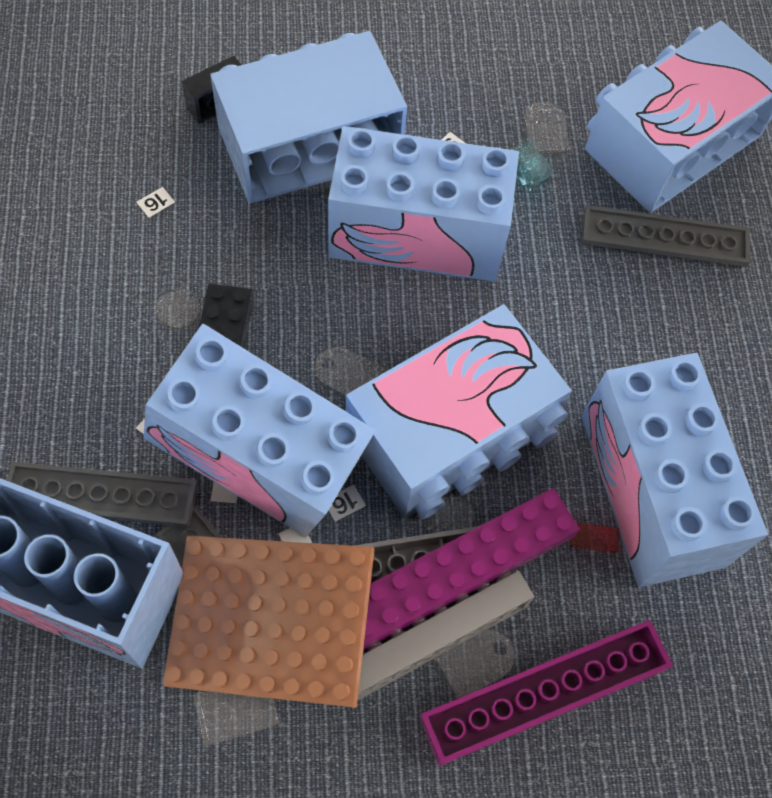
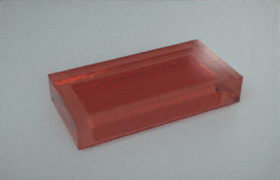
(596, 538)

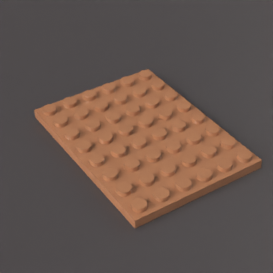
(271, 619)

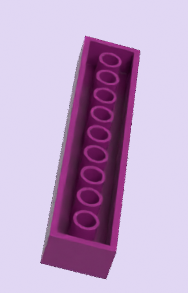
(466, 564)
(544, 692)

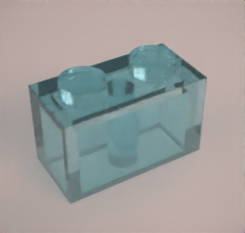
(532, 166)

